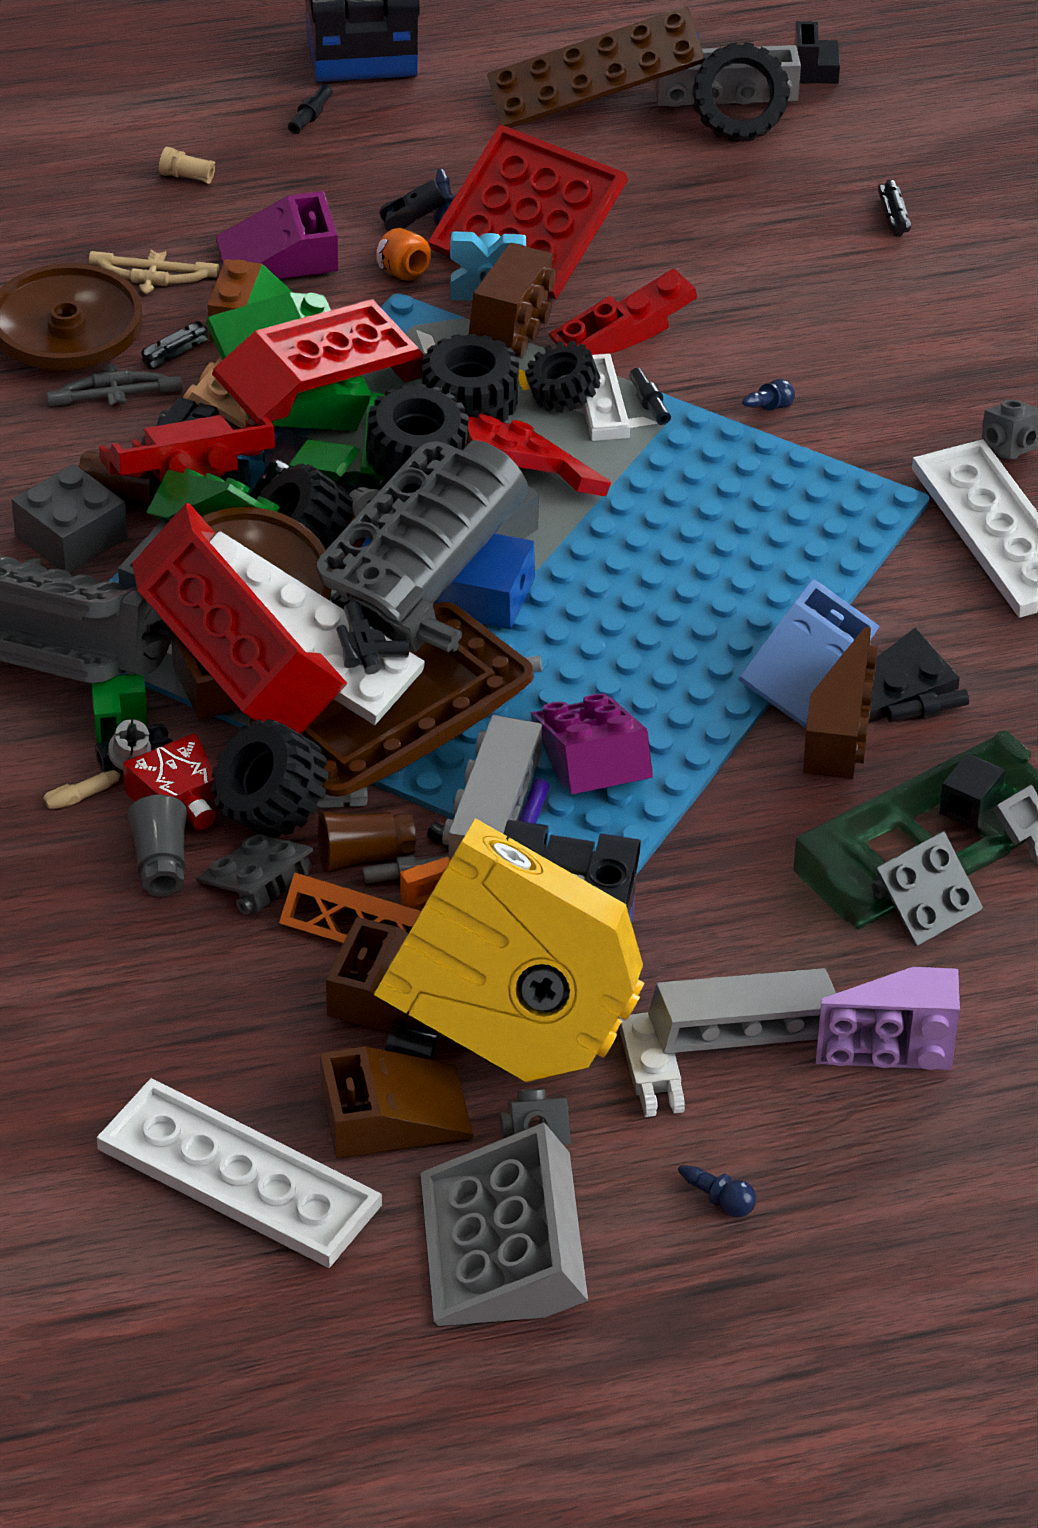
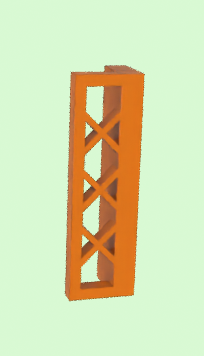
(345, 899)

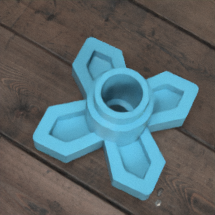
(477, 258)

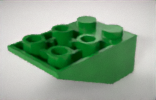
(203, 493)

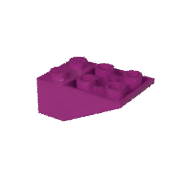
(286, 237)
(594, 743)

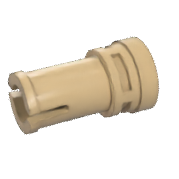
(178, 164)

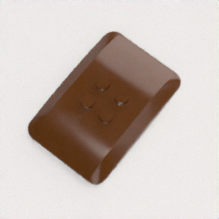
(438, 706)

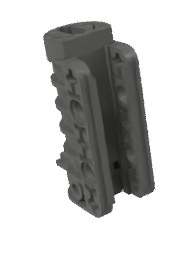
(424, 539)
(76, 624)

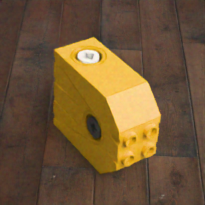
(518, 960)

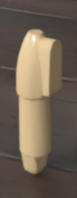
(72, 794)

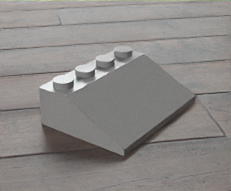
(504, 1232)

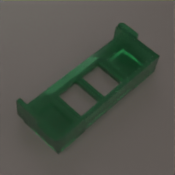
(842, 864)

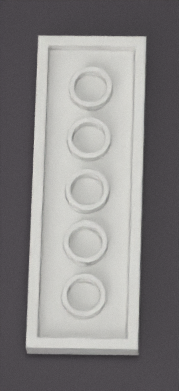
(988, 516)
(313, 625)
(240, 1172)

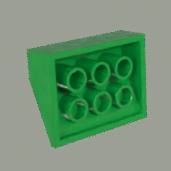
(326, 407)

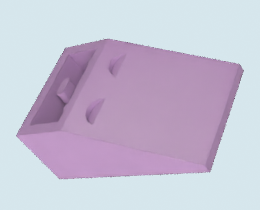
(893, 1021)

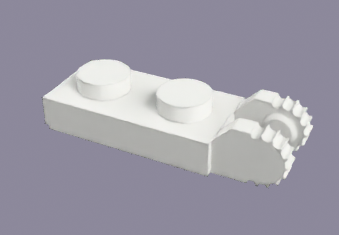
(649, 1066)

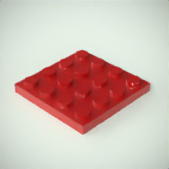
(533, 192)

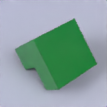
(118, 701)

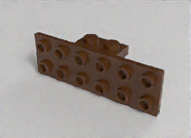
(596, 67)

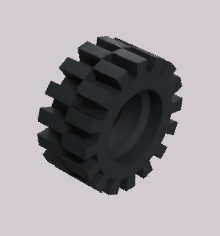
(557, 362)

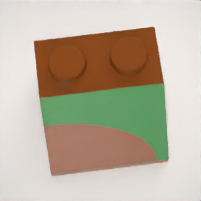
(243, 284)

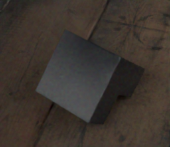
(817, 57)

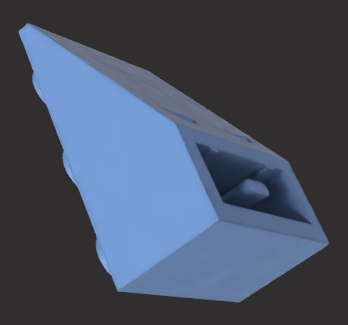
(804, 649)

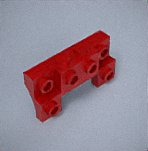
(196, 444)

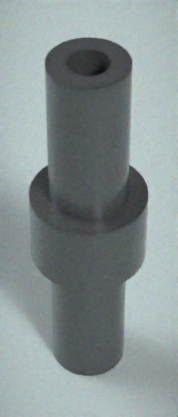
(392, 871)

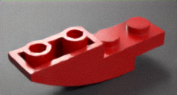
(621, 324)

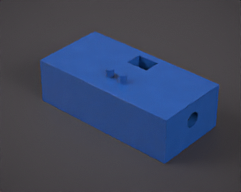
(494, 581)

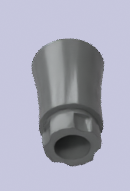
(158, 838)

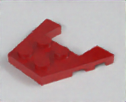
(536, 453)

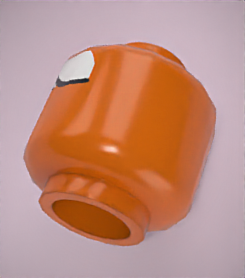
(403, 254)

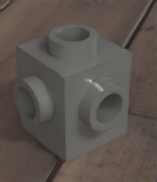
(1011, 428)
(534, 1102)

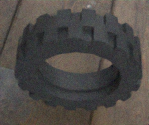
(754, 57)

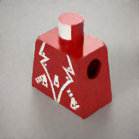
(176, 771)

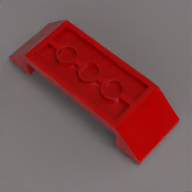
(312, 353)
(231, 627)

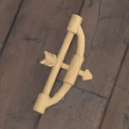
(155, 262)

